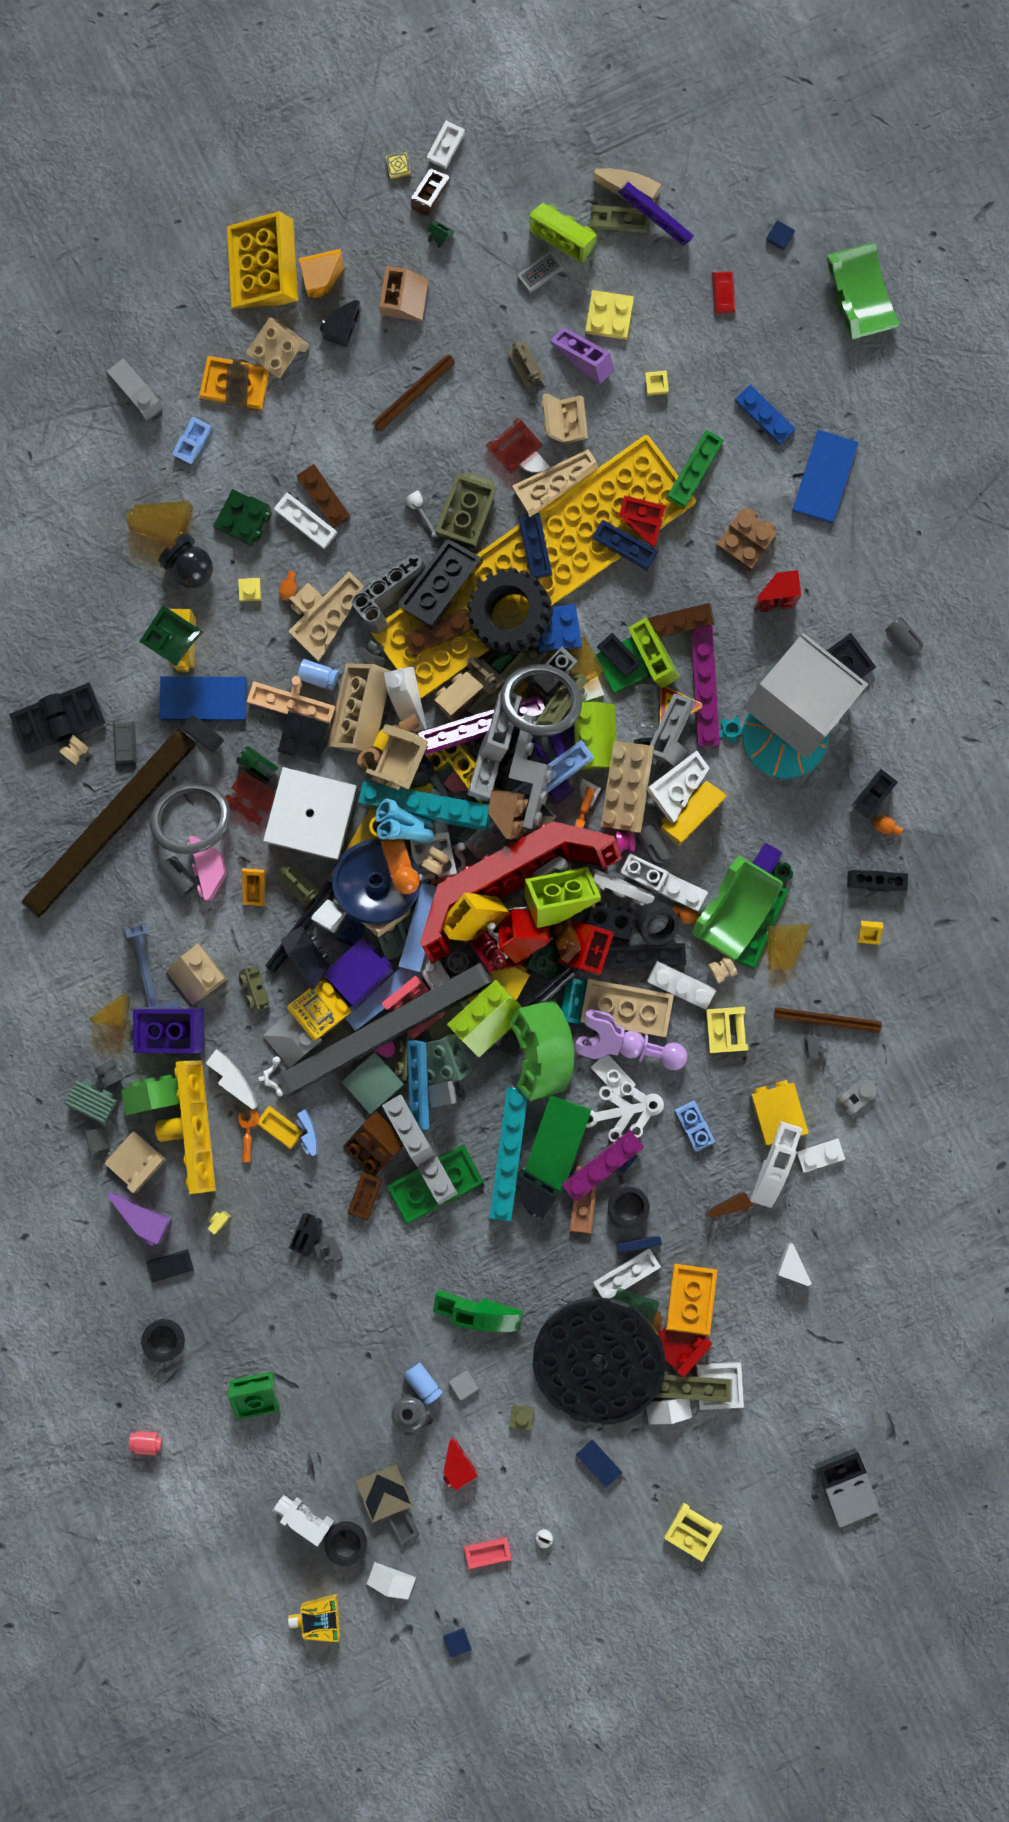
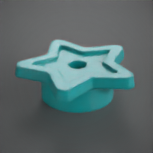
(737, 730)

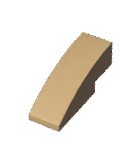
(614, 179)

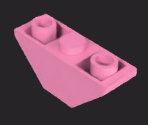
(210, 868)

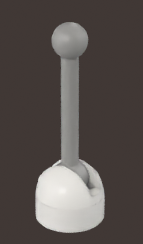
(415, 502)

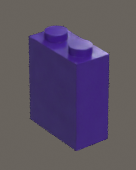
(359, 972)

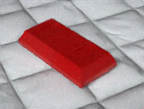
(723, 292)

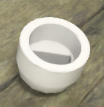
(546, 1534)

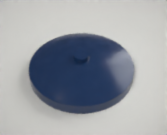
(365, 885)

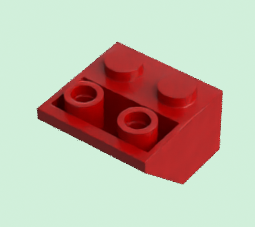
(781, 592)
(520, 935)
(594, 948)

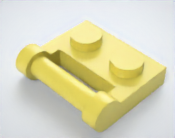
(719, 1030)
(690, 1539)

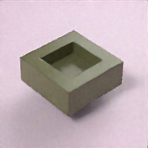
(521, 1417)

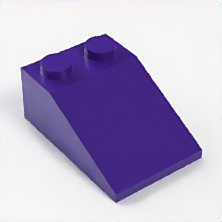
(168, 1030)

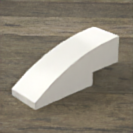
(232, 1078)

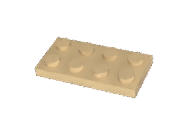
(627, 786)
(630, 1006)

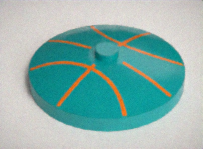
(773, 754)

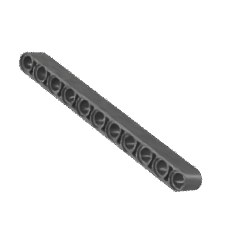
(385, 1030)

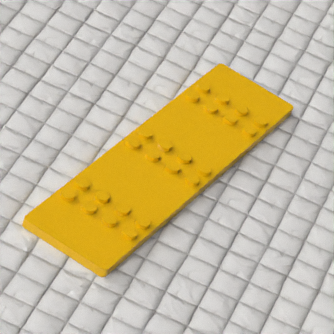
(573, 557)

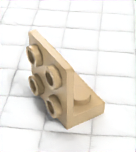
(276, 347)
(135, 1161)

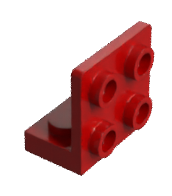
(683, 1349)

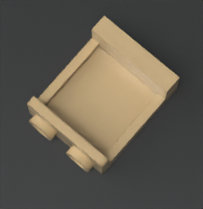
(399, 758)

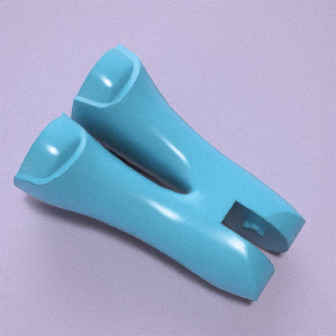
(401, 824)

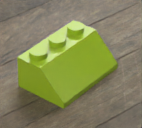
(562, 231)
(598, 731)
(485, 1018)

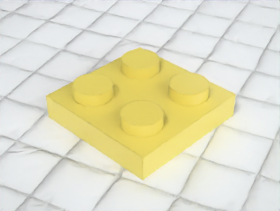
(609, 314)

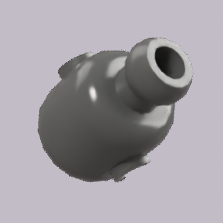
(409, 1414)

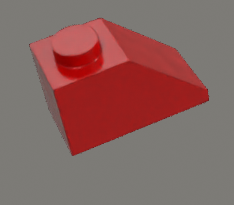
(457, 1467)

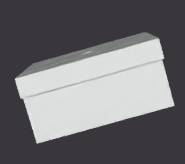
(310, 814)

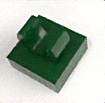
(440, 231)

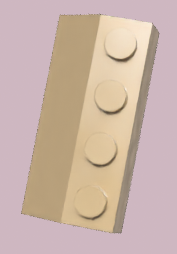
(358, 708)

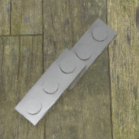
(666, 748)
(492, 751)
(531, 772)
(419, 1149)

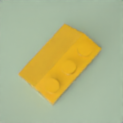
(698, 808)

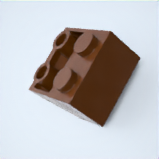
(374, 1144)

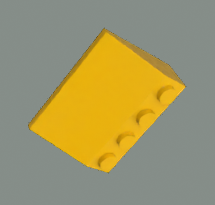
(262, 262)

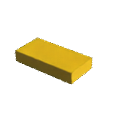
(280, 1127)

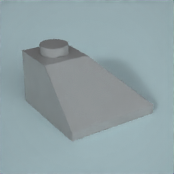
(290, 1040)

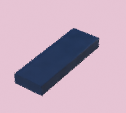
(624, 545)
(535, 546)

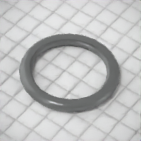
(539, 669)
(166, 843)

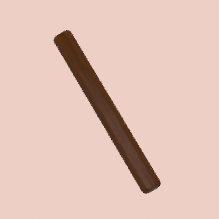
(413, 392)
(827, 1020)

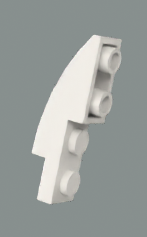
(664, 883)
(777, 1166)

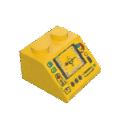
(319, 1010)

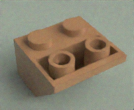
(403, 294)
(509, 812)

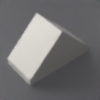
(792, 1267)
(668, 1411)
(390, 1581)

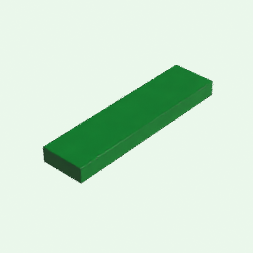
(694, 469)
(754, 949)

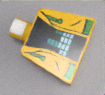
(318, 1619)

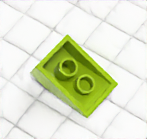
(560, 895)

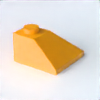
(321, 272)

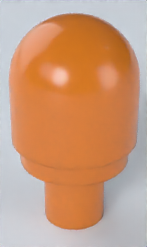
(288, 586)
(886, 825)
(687, 914)

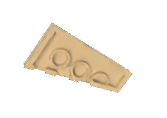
(549, 484)
(325, 618)

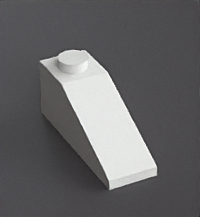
(405, 695)
(329, 916)

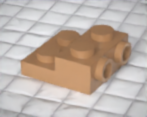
(747, 538)

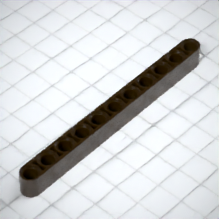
(108, 823)

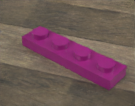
(602, 1165)

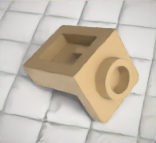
(305, 599)

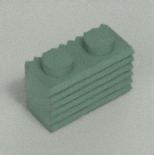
(92, 1101)

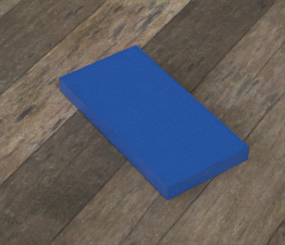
(825, 476)
(203, 697)

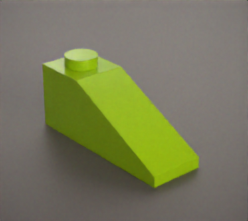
(654, 653)

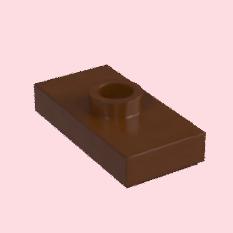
(365, 1195)

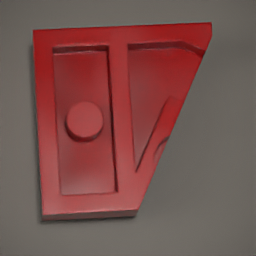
(642, 517)

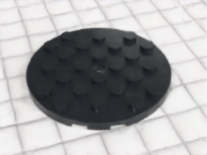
(606, 1330)

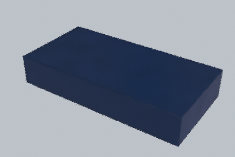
(639, 1243)
(599, 1463)

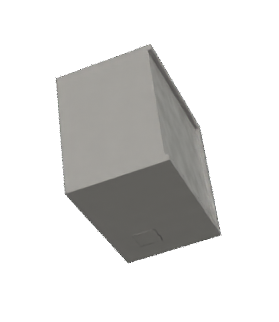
(805, 696)

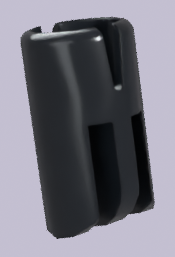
(305, 1234)

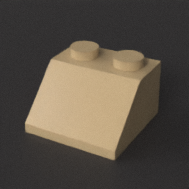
(459, 695)
(196, 974)

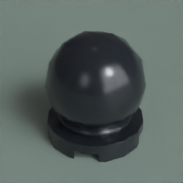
(188, 563)

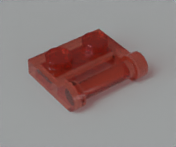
(518, 450)

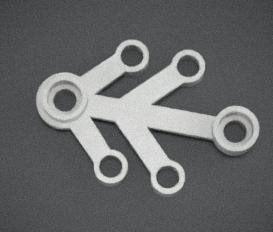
(627, 1109)

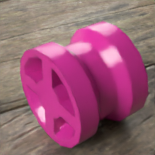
(625, 841)

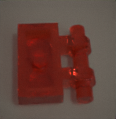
(253, 791)

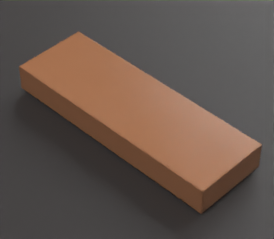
(583, 1212)

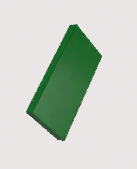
(557, 1141)
(414, 1195)

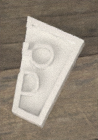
(677, 785)

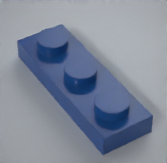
(764, 414)

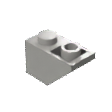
(562, 660)

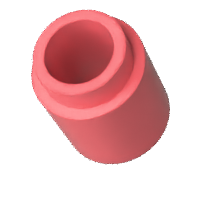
(145, 1443)

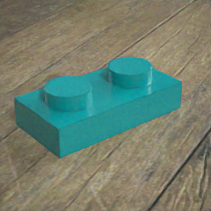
(574, 1000)

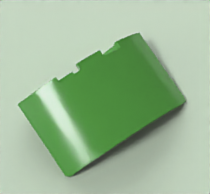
(861, 291)
(739, 908)
(547, 1049)

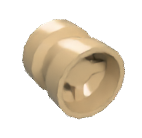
(74, 749)
(433, 866)
(722, 969)

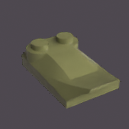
(466, 509)

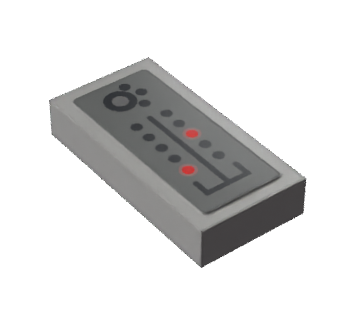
(540, 272)

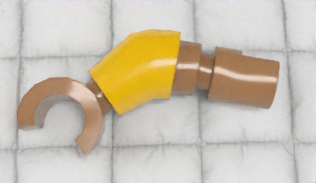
(370, 756)

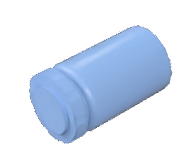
(318, 674)
(422, 1383)

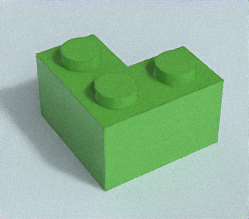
(150, 1095)

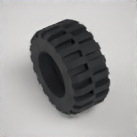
(495, 589)

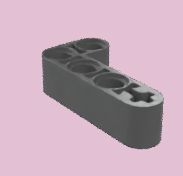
(386, 591)

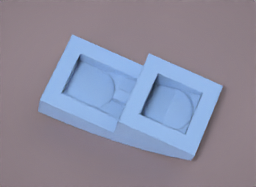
(192, 440)

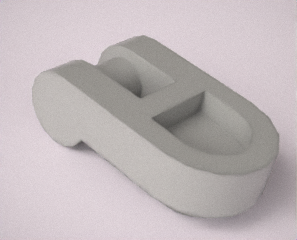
(556, 865)
(863, 1091)

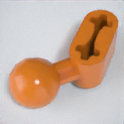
(403, 876)

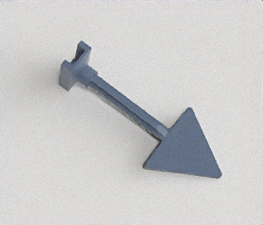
(138, 941)

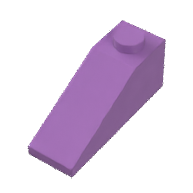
(583, 354)
(143, 1221)

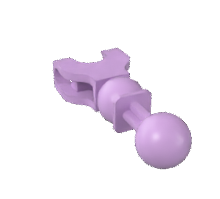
(630, 1044)

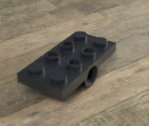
(57, 718)

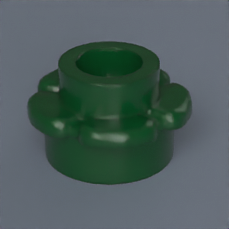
(788, 872)

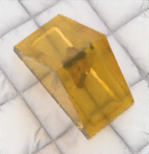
(114, 1013)

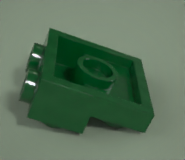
(243, 517)

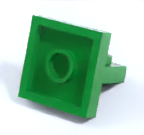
(253, 1396)

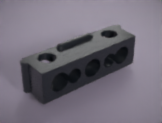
(873, 886)

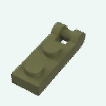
(618, 219)

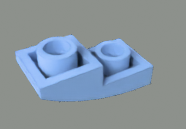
(694, 1126)
(309, 1142)

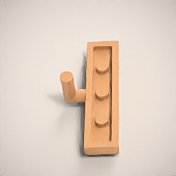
(283, 701)

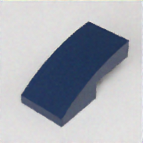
(351, 931)

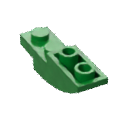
(478, 1316)

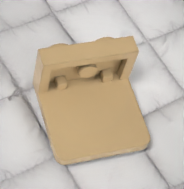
(564, 418)

